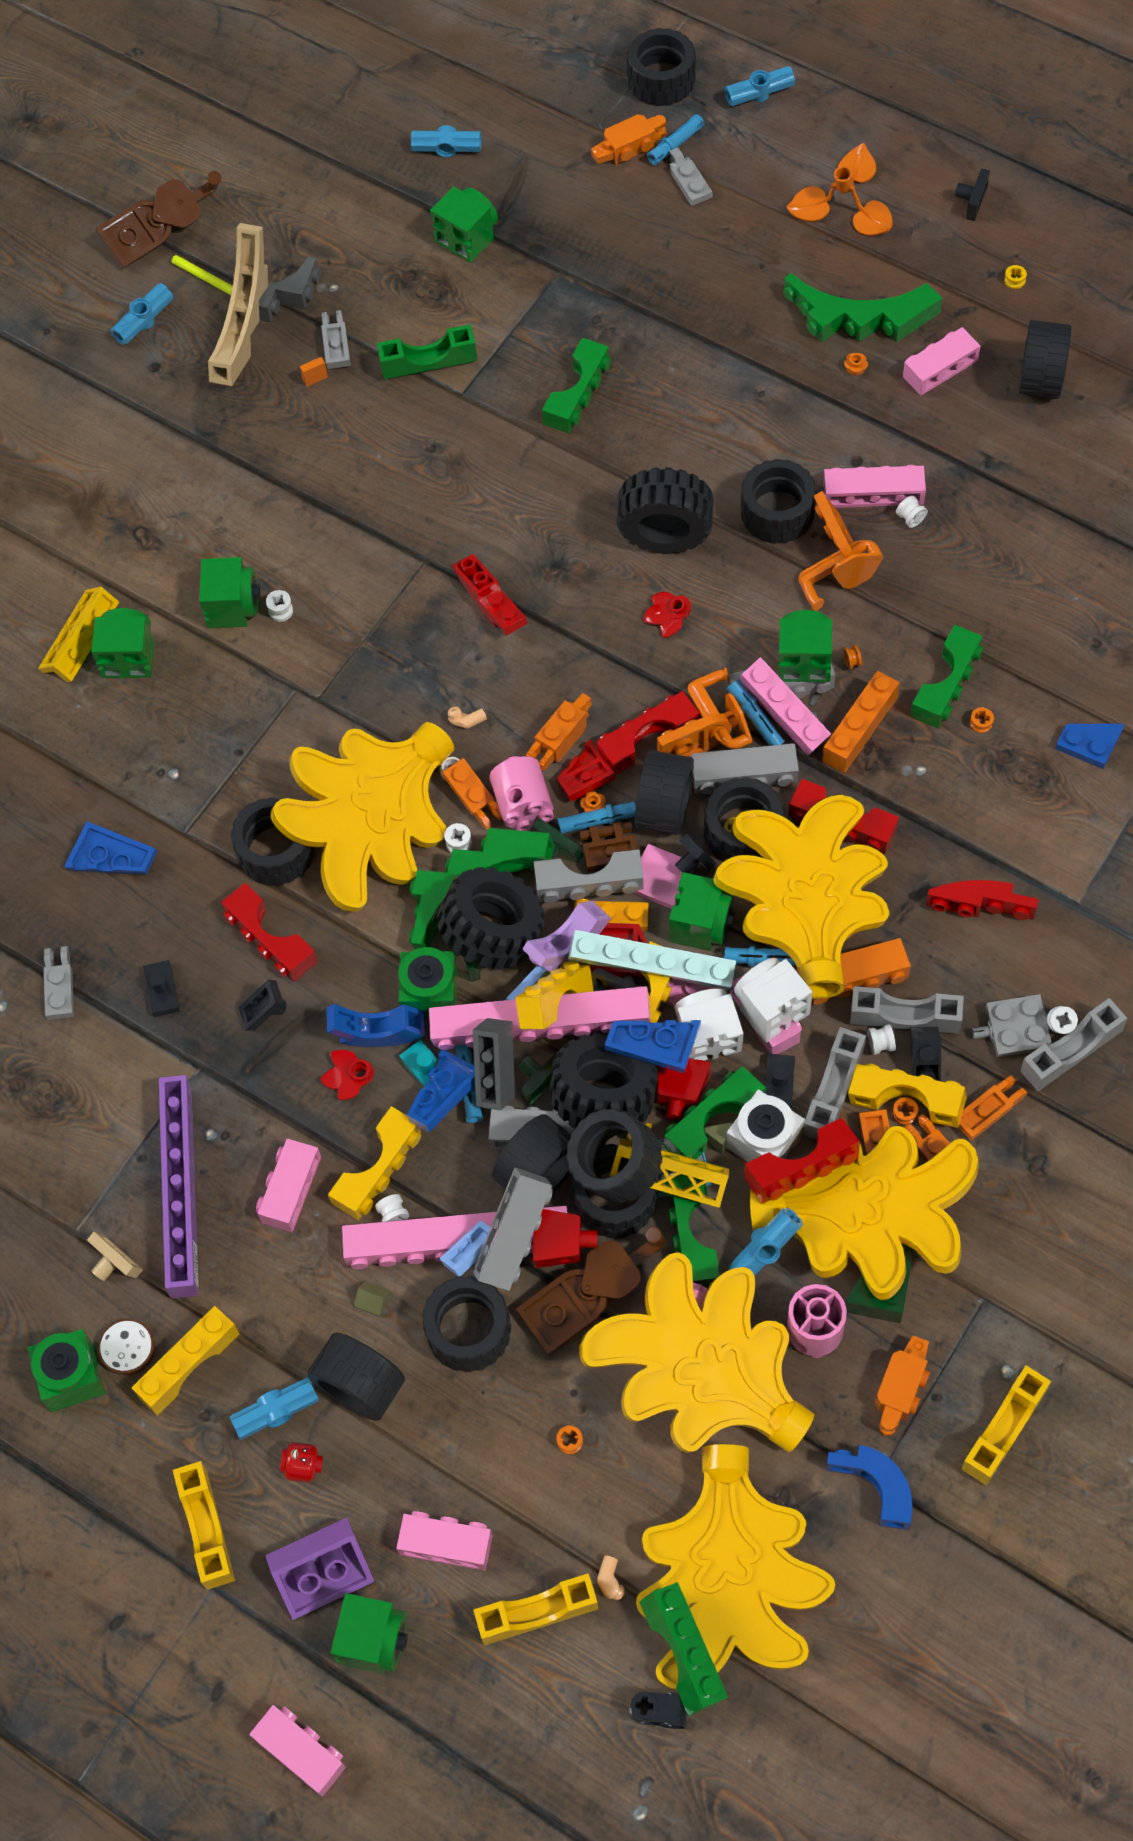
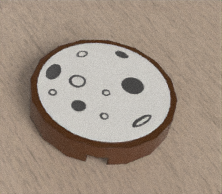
(126, 1347)

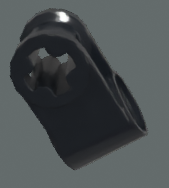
(666, 1710)

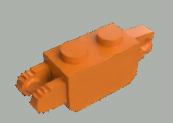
(629, 139)
(561, 731)
(900, 1384)

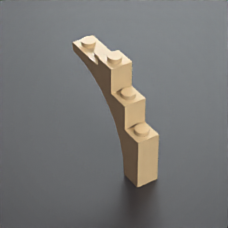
(249, 284)

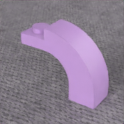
(555, 948)

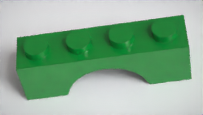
(402, 359)
(565, 407)
(935, 700)
(688, 1135)
(702, 1258)
(697, 1676)

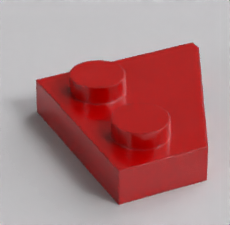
(585, 773)

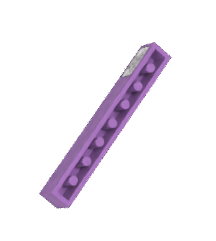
(178, 1187)

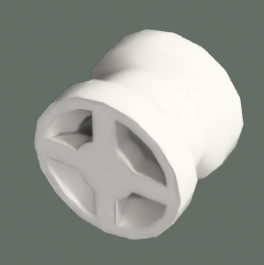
(911, 511)
(280, 612)
(454, 842)
(1056, 1018)
(881, 1039)
(392, 1208)

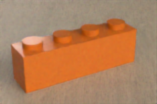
(860, 722)
(872, 967)

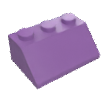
(319, 1568)

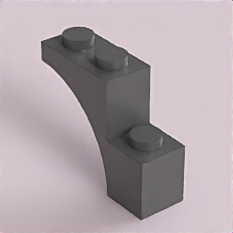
(290, 292)

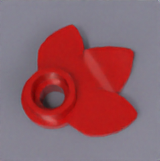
(665, 614)
(343, 1075)

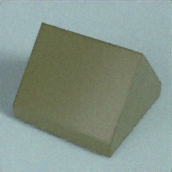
(717, 1136)
(371, 1298)

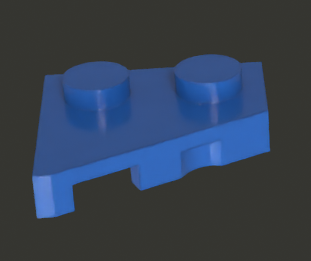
(1090, 742)

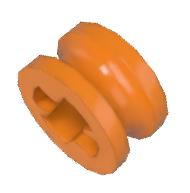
(852, 656)
(975, 723)
(911, 1106)
(568, 1431)

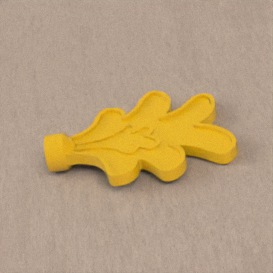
(366, 809)
(806, 886)
(877, 1206)
(701, 1359)
(735, 1566)

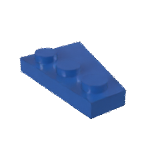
(109, 853)
(656, 1043)
(444, 1090)

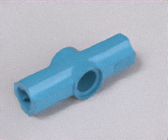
(759, 86)
(446, 141)
(142, 314)
(768, 1241)
(274, 1408)

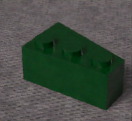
(864, 1303)

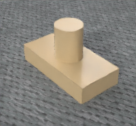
(112, 1258)

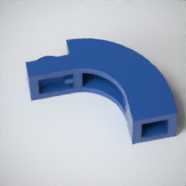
(376, 1029)
(885, 1476)

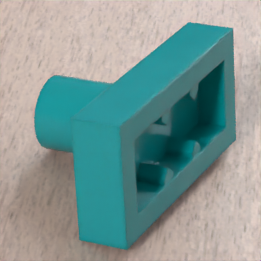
(419, 1061)

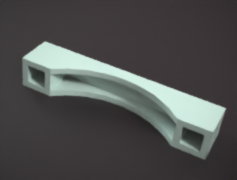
(653, 959)

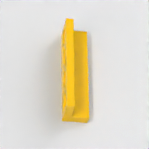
(77, 634)
(681, 1165)

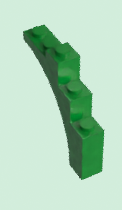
(861, 318)
(499, 849)

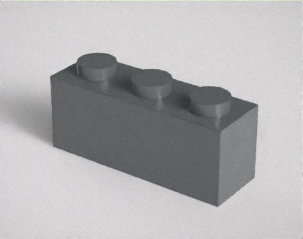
(494, 1063)

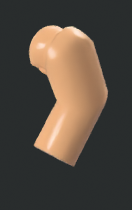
(464, 720)
(607, 1581)

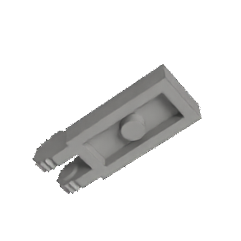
(335, 342)
(58, 986)

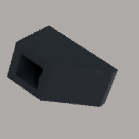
(925, 1052)

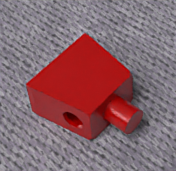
(680, 1089)
(560, 1239)

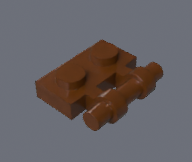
(598, 852)

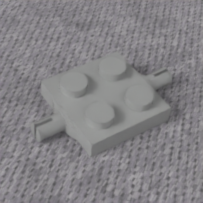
(1015, 1025)

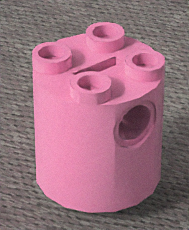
(521, 792)
(816, 1320)

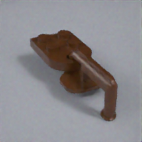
(134, 234)
(562, 1310)

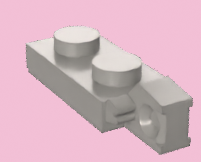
(689, 178)

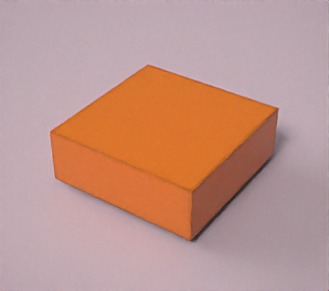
(313, 371)

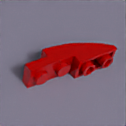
(488, 596)
(972, 895)

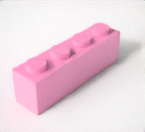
(874, 485)
(784, 706)

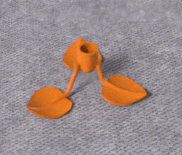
(857, 166)

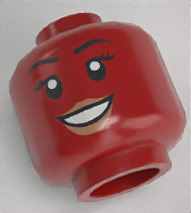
(301, 1462)

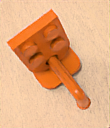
(848, 564)
(713, 728)

